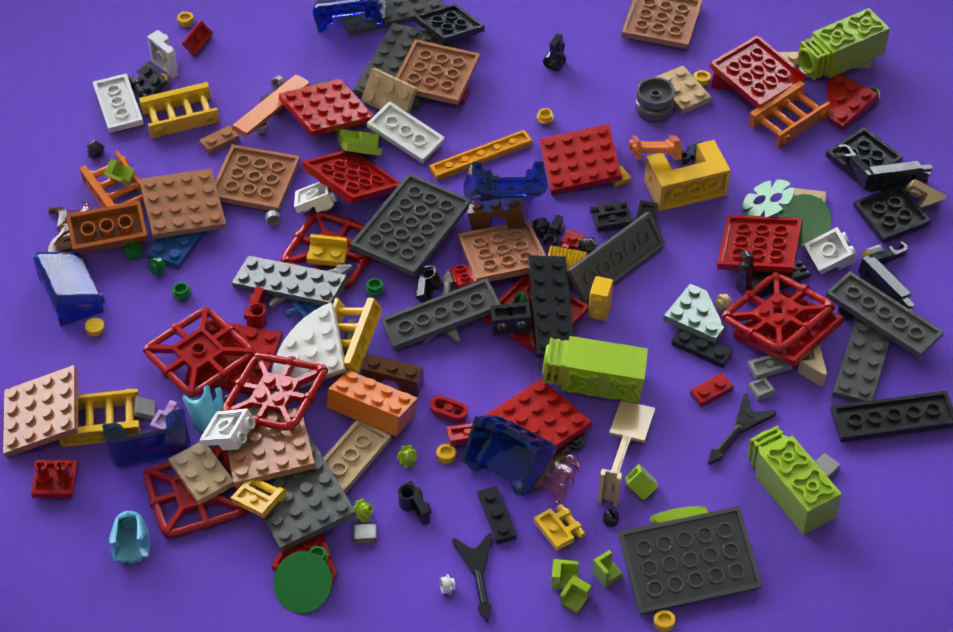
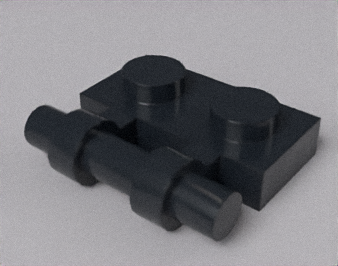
(151, 76)
(611, 216)

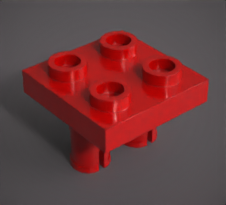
(54, 478)

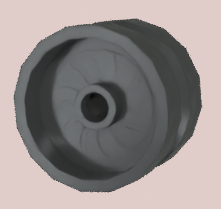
(655, 99)

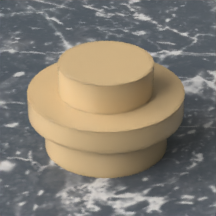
(723, 302)

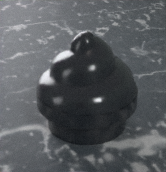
(95, 149)
(541, 226)
(587, 244)

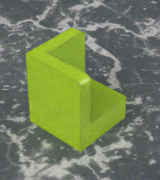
(119, 173)
(641, 482)
(606, 570)
(563, 572)
(575, 594)

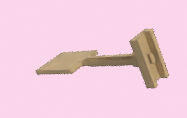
(630, 423)

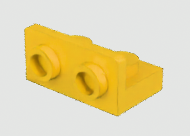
(327, 250)

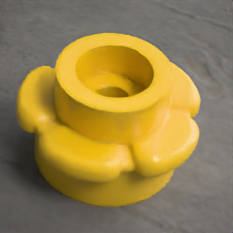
(545, 116)

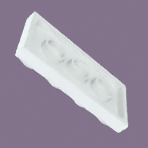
(118, 103)
(406, 132)

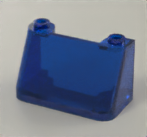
(326, 10)
(483, 187)
(68, 285)
(147, 446)
(508, 451)

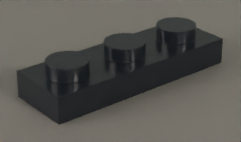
(702, 348)
(496, 515)

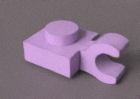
(159, 420)

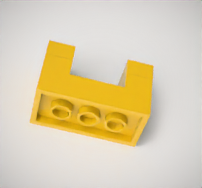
(687, 184)

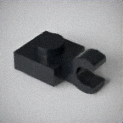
(555, 229)

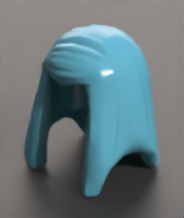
(203, 409)
(129, 538)

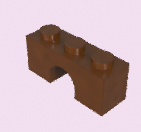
(511, 210)
(405, 375)

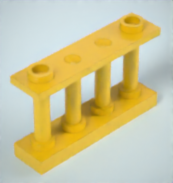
(177, 98)
(363, 330)
(94, 433)

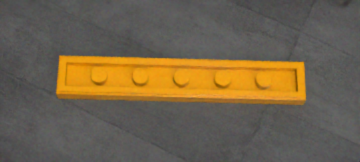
(480, 154)

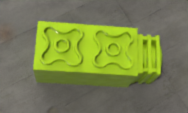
(843, 45)
(596, 368)
(793, 479)

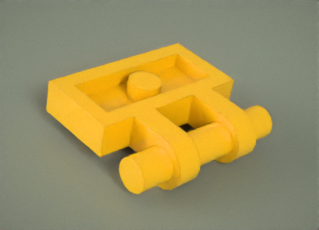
(555, 531)

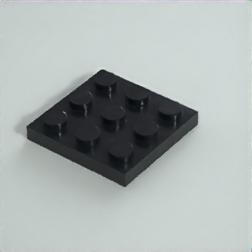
(449, 23)
(868, 148)
(891, 213)

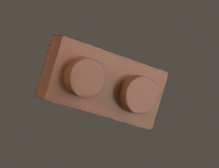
(219, 140)

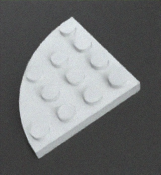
(314, 340)

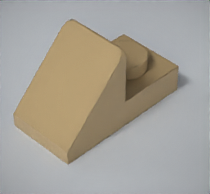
(927, 194)
(814, 367)

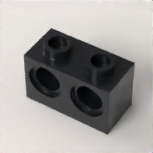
(510, 318)

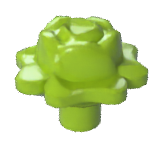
(407, 456)
(363, 510)

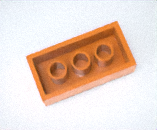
(106, 227)
(372, 402)

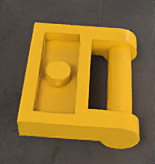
(257, 501)

